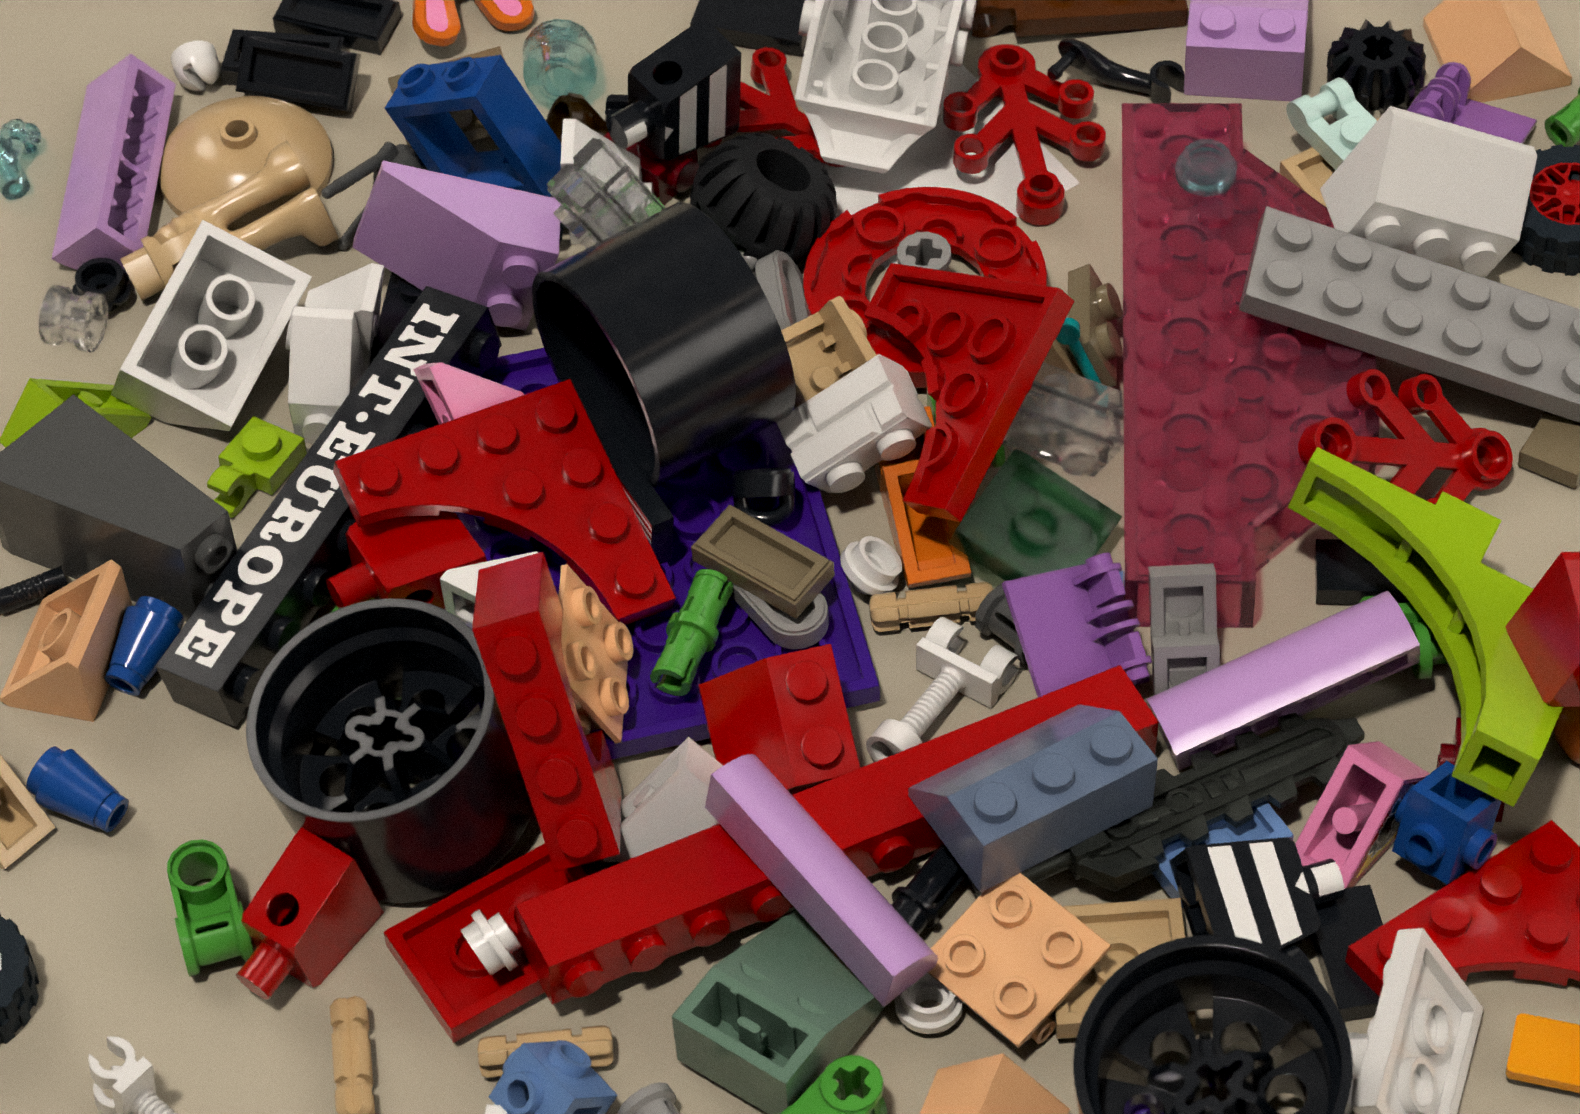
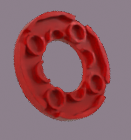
(860, 242)

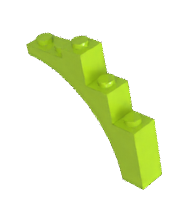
(1436, 563)

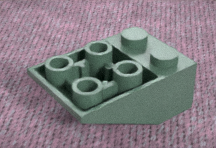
(773, 1015)

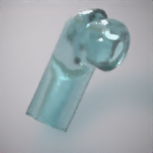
(16, 139)

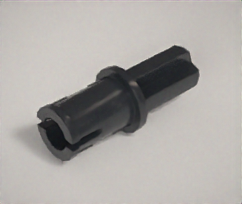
(928, 890)

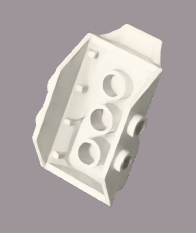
(877, 74)

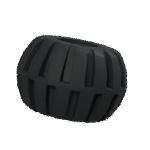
(766, 195)

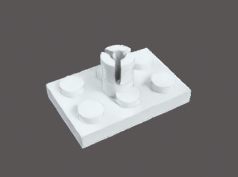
(1419, 1036)

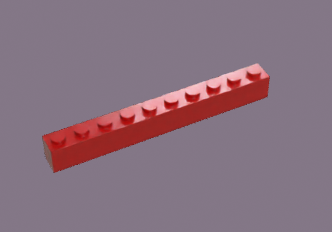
(710, 887)

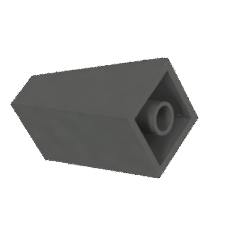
(92, 494)

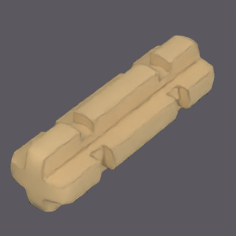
(925, 606)
(594, 1040)
(352, 1056)

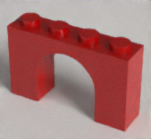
(562, 768)

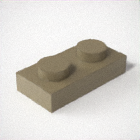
(1096, 311)

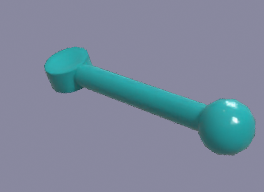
(1070, 336)

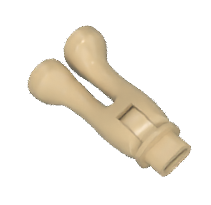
(281, 176)

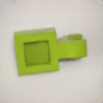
(255, 459)

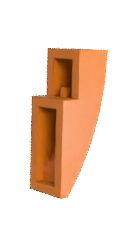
(918, 537)

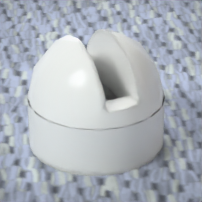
(196, 64)

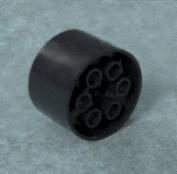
(666, 340)
(339, 691)
(1254, 999)

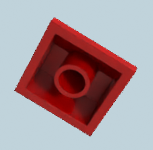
(785, 714)

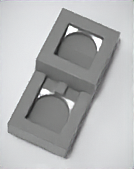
(1182, 623)

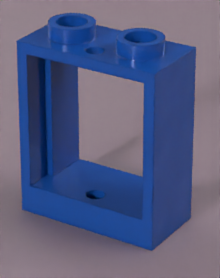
(487, 85)

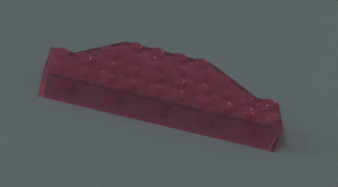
(1206, 387)

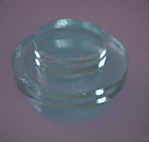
(1206, 168)

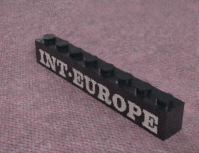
(301, 538)

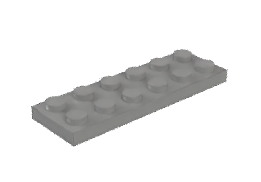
(1415, 312)

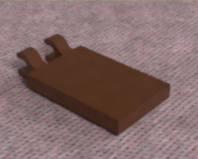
(1075, 16)

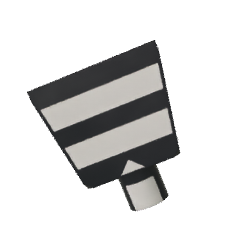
(682, 95)
(1254, 890)

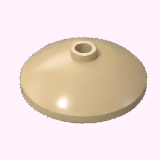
(231, 144)

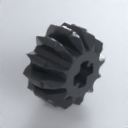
(1378, 65)

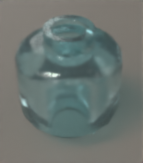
(559, 60)

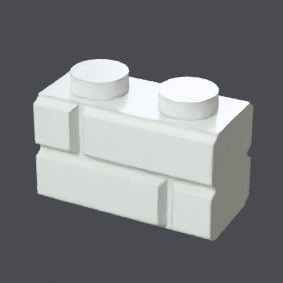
(855, 425)

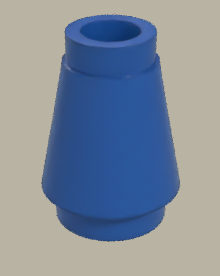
(141, 642)
(75, 789)

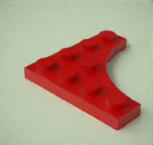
(979, 362)
(528, 471)
(1504, 916)

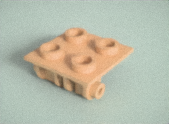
(594, 656)
(1016, 958)

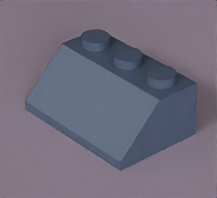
(1039, 792)

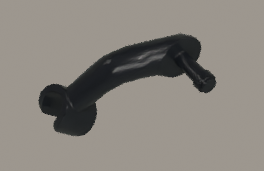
(1097, 66)

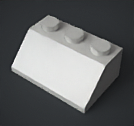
(1434, 190)
(210, 332)

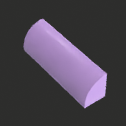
(114, 164)
(1286, 678)
(818, 878)

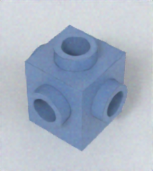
(551, 1080)

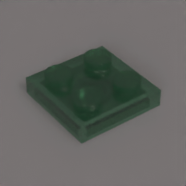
(1032, 522)

